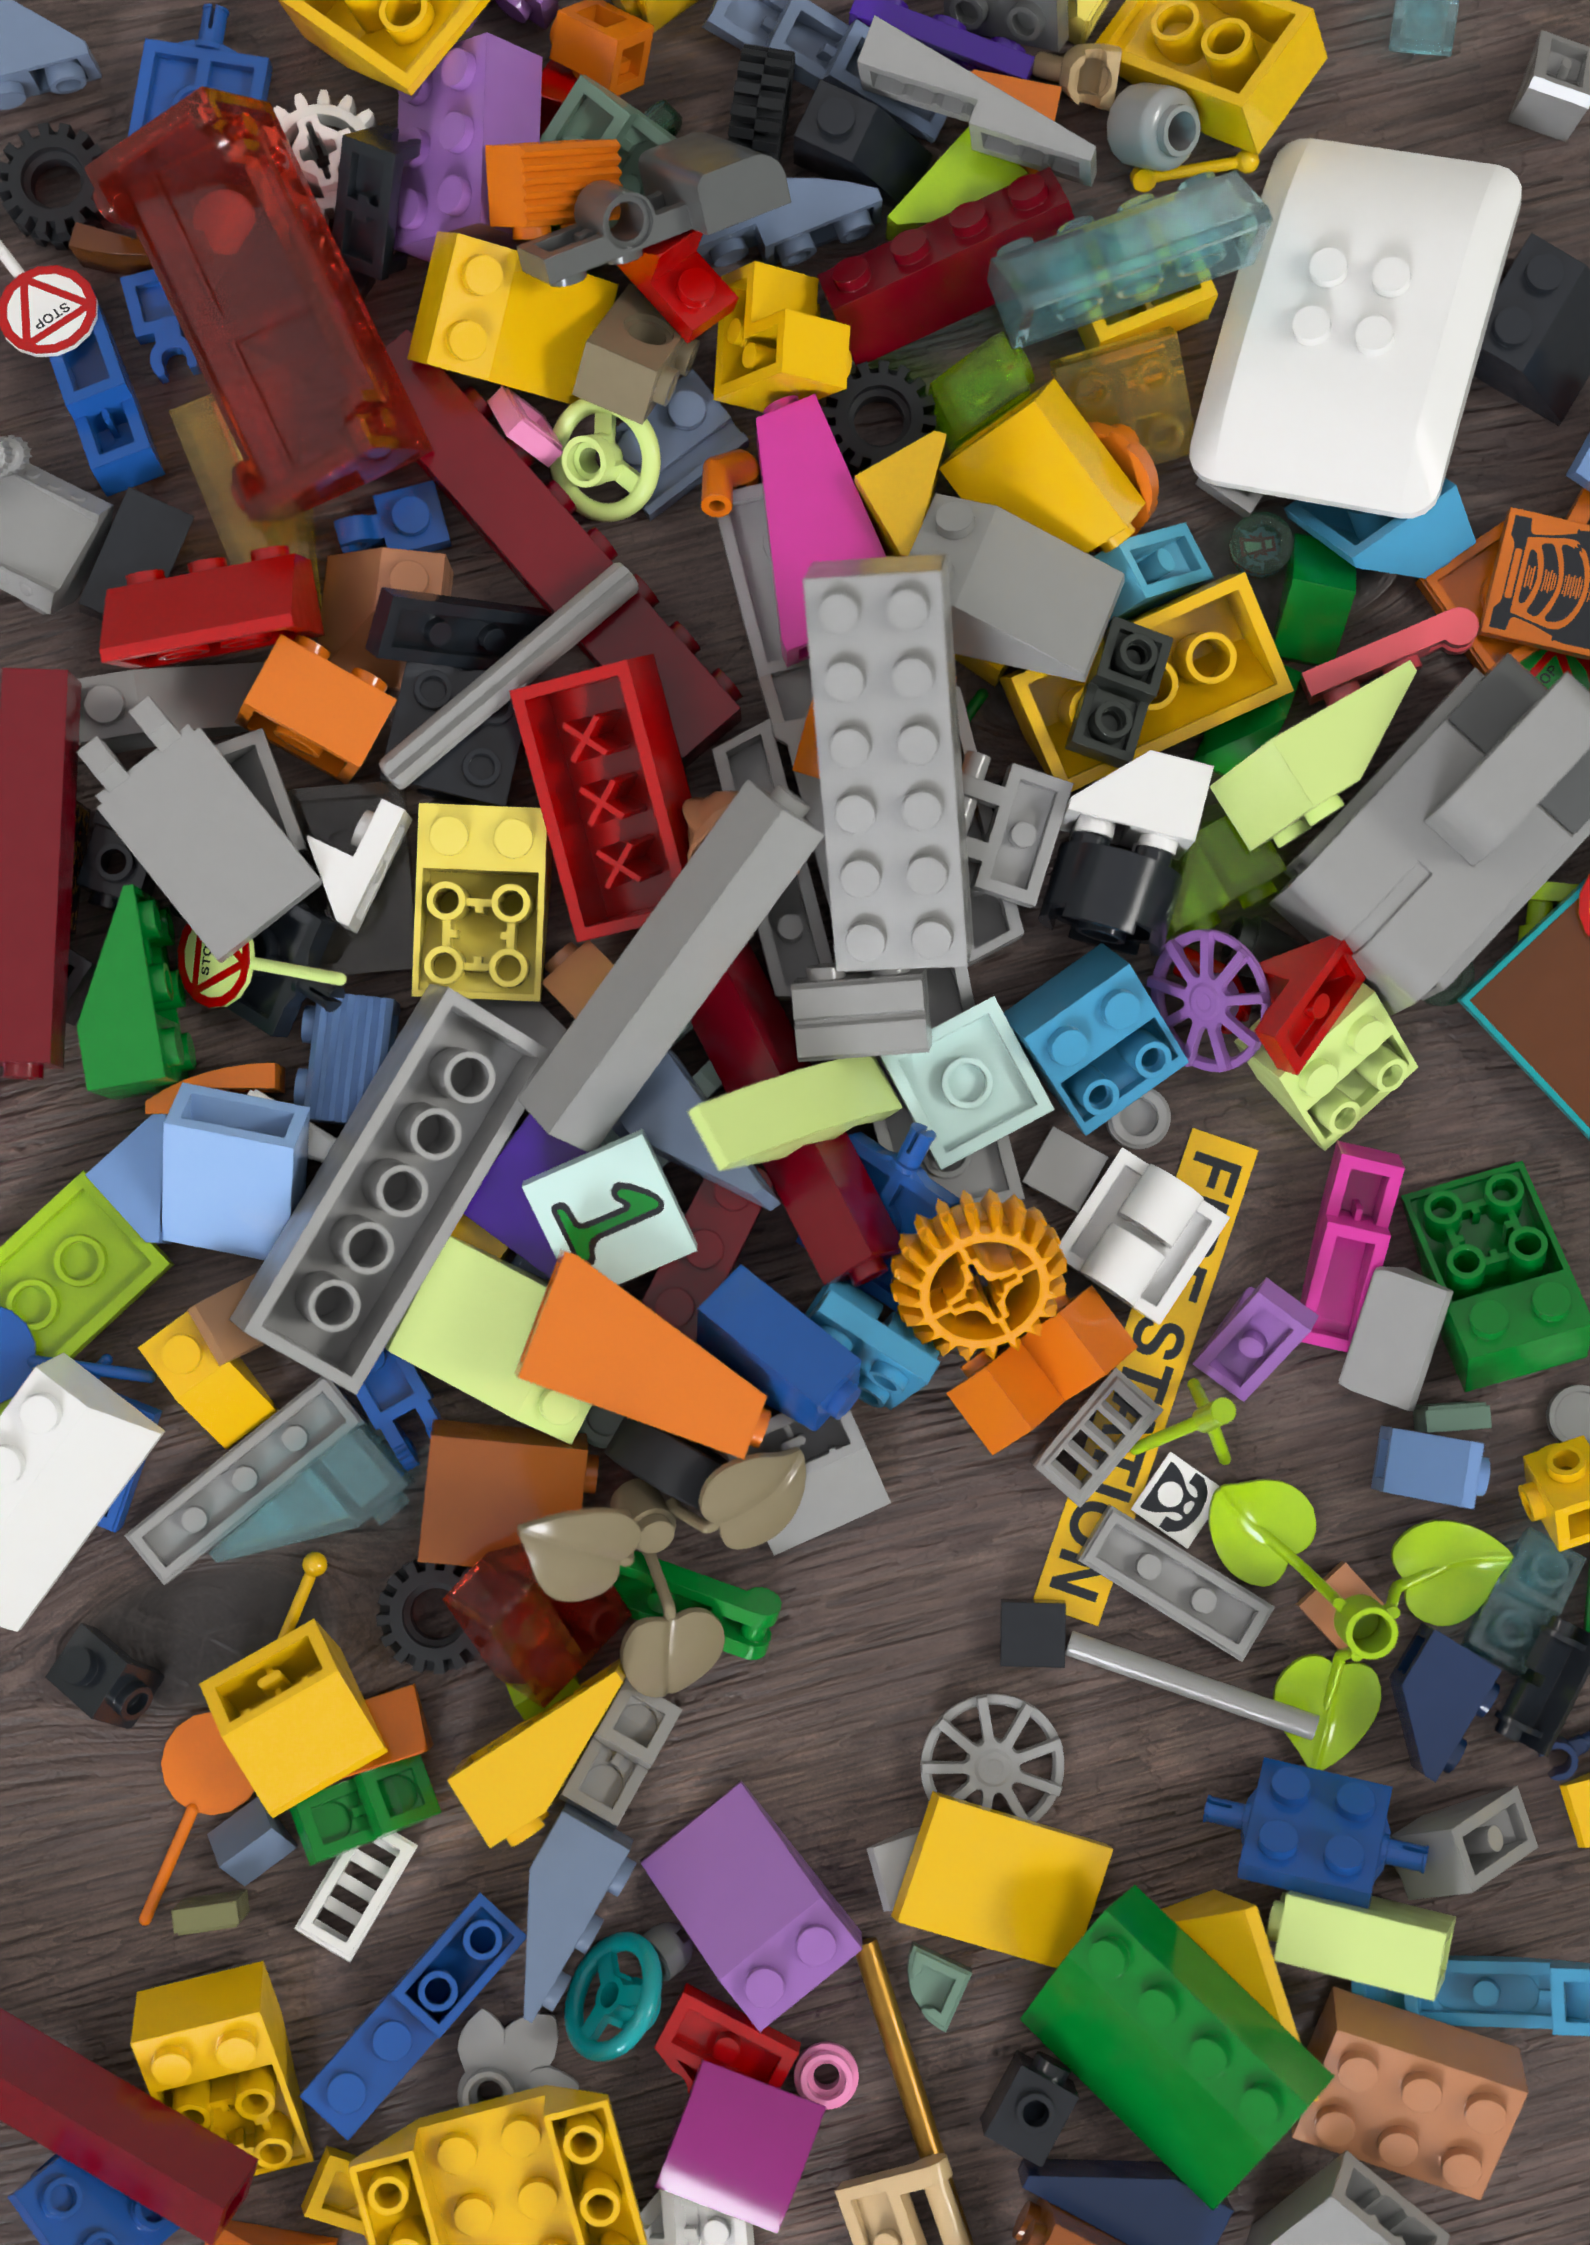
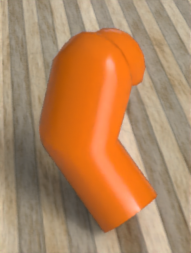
(722, 475)

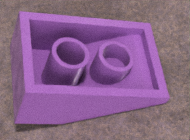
(752, 1906)

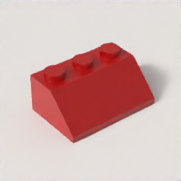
(210, 610)

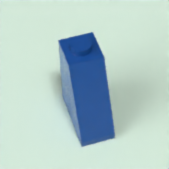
(778, 1350)

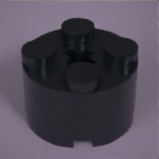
(1112, 894)

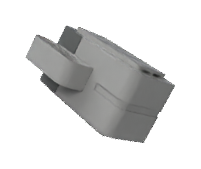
(1450, 833)

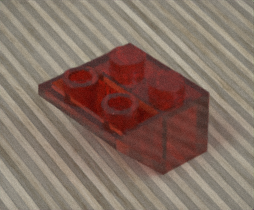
(526, 1633)

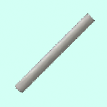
(1192, 1685)

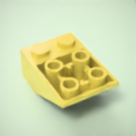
(481, 901)

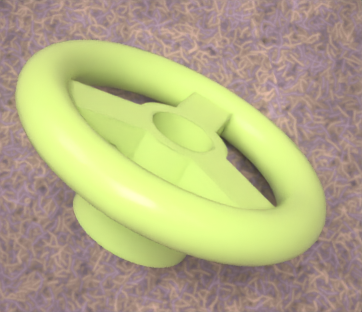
(579, 467)

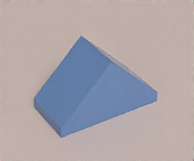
(134, 1178)

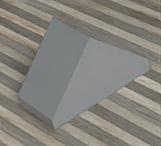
(1554, 87)

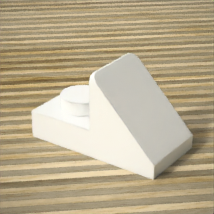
(355, 879)

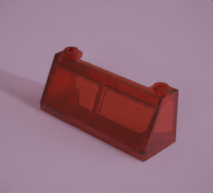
(262, 301)

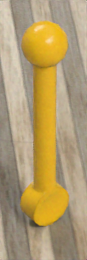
(1145, 179)
(314, 1565)

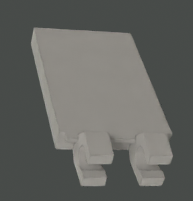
(200, 833)

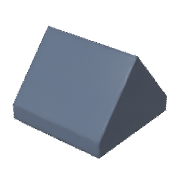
(250, 1842)

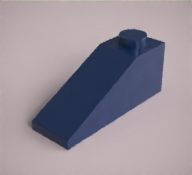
(1128, 2200)

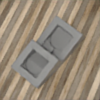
(620, 1755)

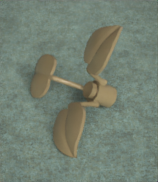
(582, 1551)

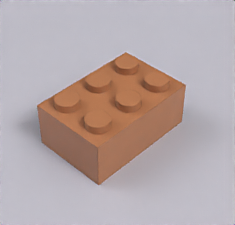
(1412, 2093)

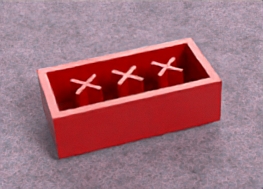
(607, 790)

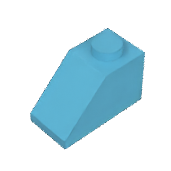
(1156, 569)

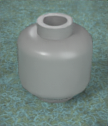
(1153, 126)

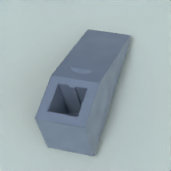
(566, 1885)

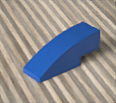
(107, 412)

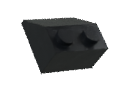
(1539, 331)

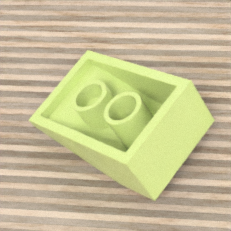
(1304, 769)
(471, 1332)

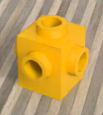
(1559, 1491)

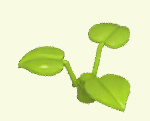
(1444, 1579)

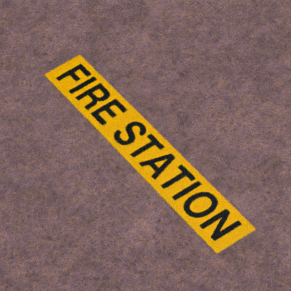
(1220, 1175)

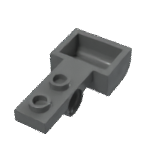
(687, 186)

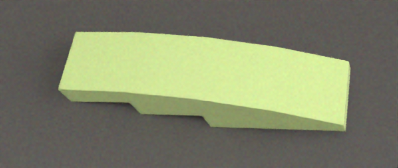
(793, 1111)

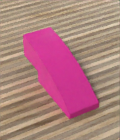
(1349, 1240)

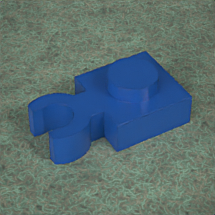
(155, 321)

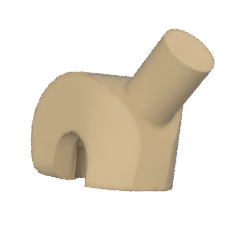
(1085, 72)

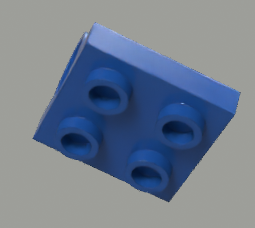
(77, 2208)

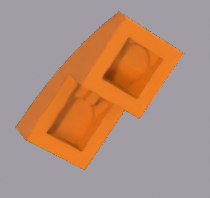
(236, 1079)

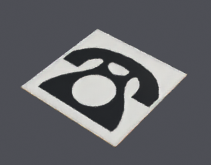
(1176, 1500)

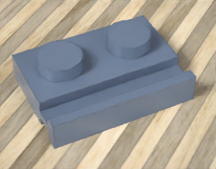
(687, 434)

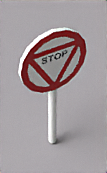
(46, 308)

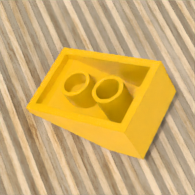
(385, 38)
(1232, 57)
(501, 323)
(521, 1771)

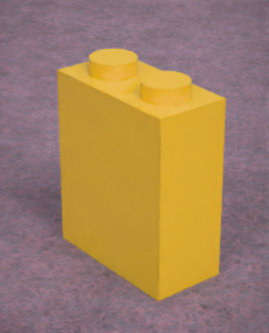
(1048, 471)

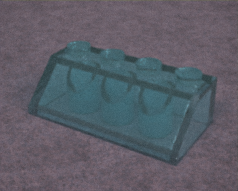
(1127, 257)

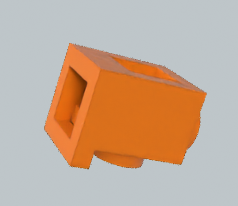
(602, 44)

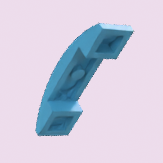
(1503, 1994)

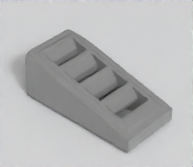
(1064, 1480)

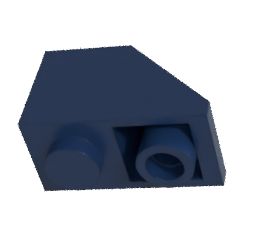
(1437, 1697)

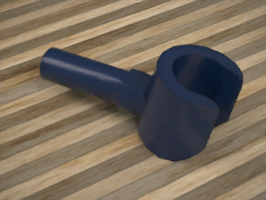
(1575, 1747)

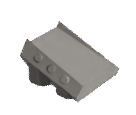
(48, 538)

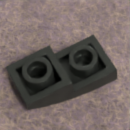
(1118, 692)

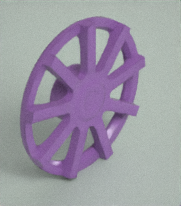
(1209, 998)

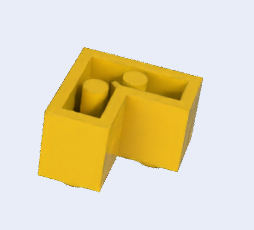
(777, 340)

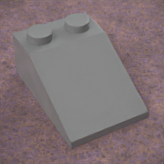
(1018, 589)

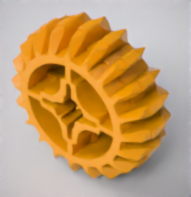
(1006, 1246)

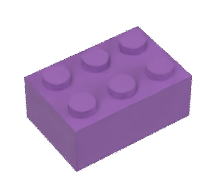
(473, 98)

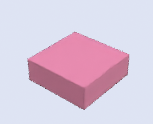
(525, 426)

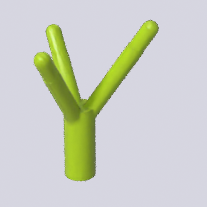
(1206, 1418)

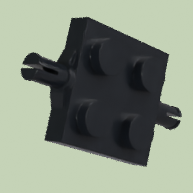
(275, 999)

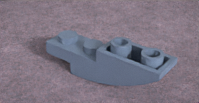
(790, 234)

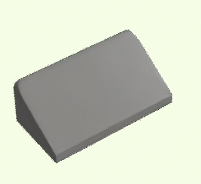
(1395, 1336)

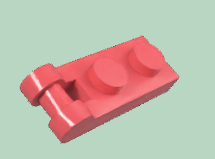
(1449, 631)

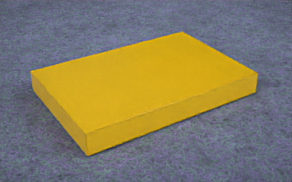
(1001, 1881)

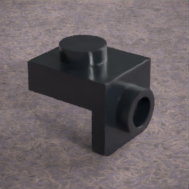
(104, 1678)

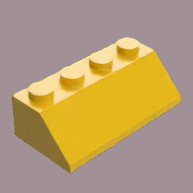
(1214, 672)

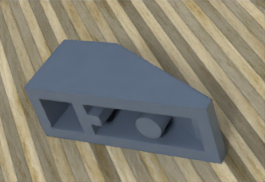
(662, 1113)

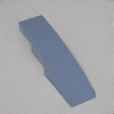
(822, 48)

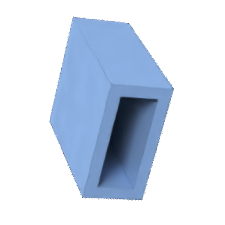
(231, 1169)

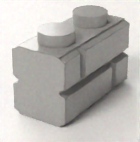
(860, 1013)

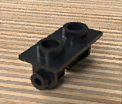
(1548, 1688)

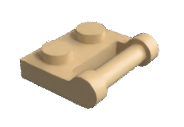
(882, 2210)

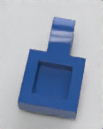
(404, 520)

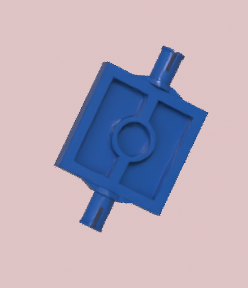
(177, 69)
(903, 1190)
(1315, 1833)

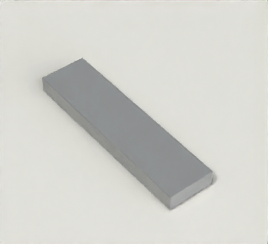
(244, 1479)

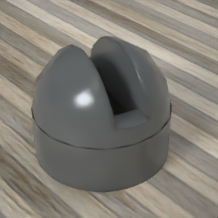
(669, 1947)

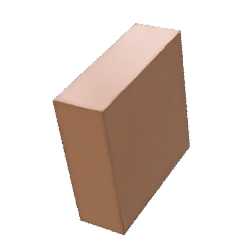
(1322, 1612)

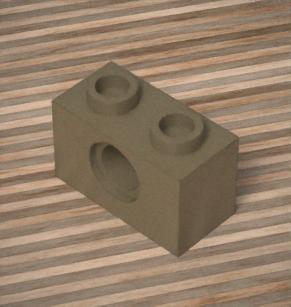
(633, 359)

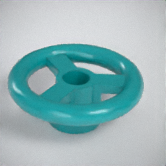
(620, 1999)

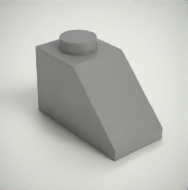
(1467, 1844)

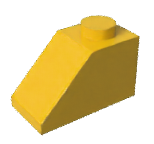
(220, 1398)

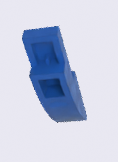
(413, 2015)

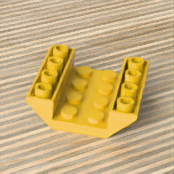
(502, 2173)

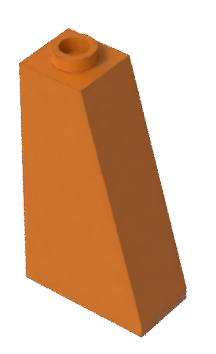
(625, 1358)

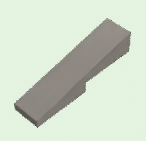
(998, 123)

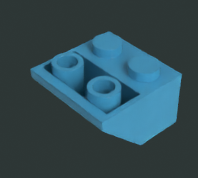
(1095, 1038)

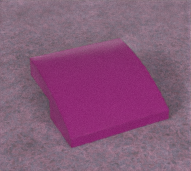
(740, 2146)

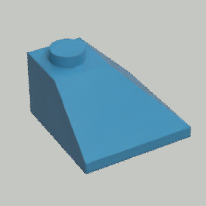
(1388, 543)

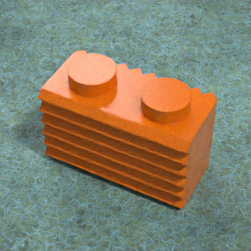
(540, 182)

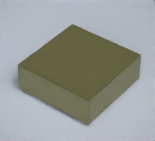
(210, 1912)

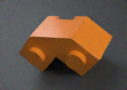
(1023, 1387)

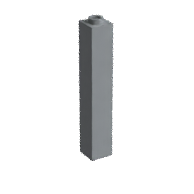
(671, 965)

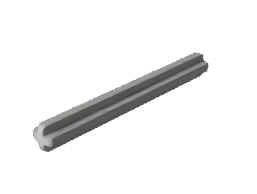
(510, 672)

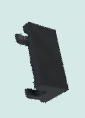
(370, 199)
(142, 538)

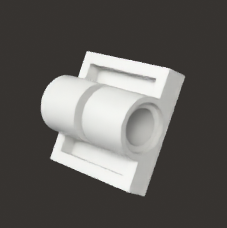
(1141, 1235)

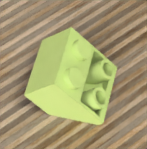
(1345, 1075)

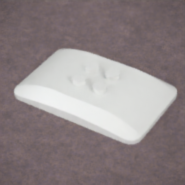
(1356, 328)

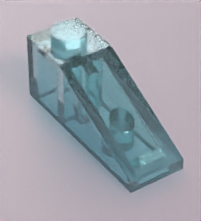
(335, 1494)

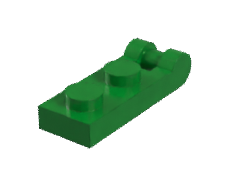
(752, 1609)

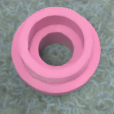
(832, 2094)

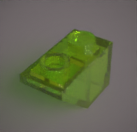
(980, 388)
(1220, 872)

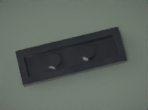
(447, 628)

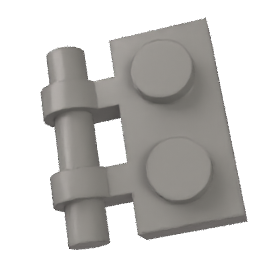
(1020, 831)

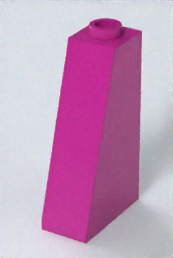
(808, 509)

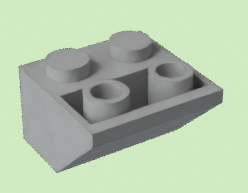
(838, 1476)

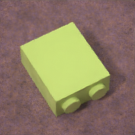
(1377, 1946)

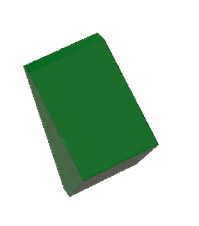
(1313, 603)

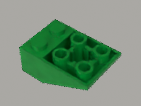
(130, 1013)
(1510, 1280)

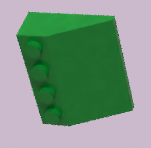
(1175, 2046)

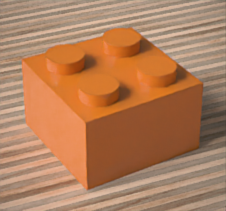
(316, 707)

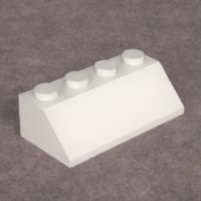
(62, 1465)

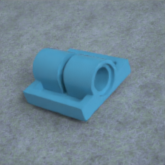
(890, 1354)

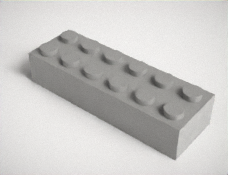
(890, 761)
(391, 1188)

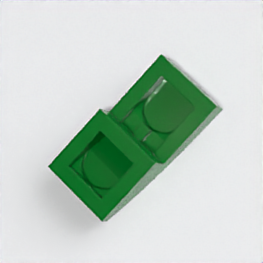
(365, 1809)

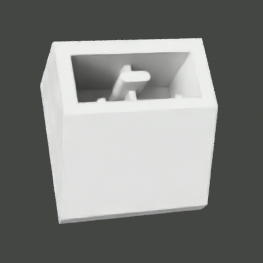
(1145, 802)

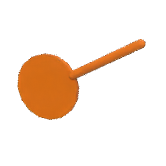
(201, 1778)

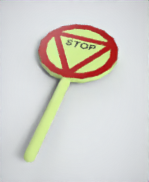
(223, 983)

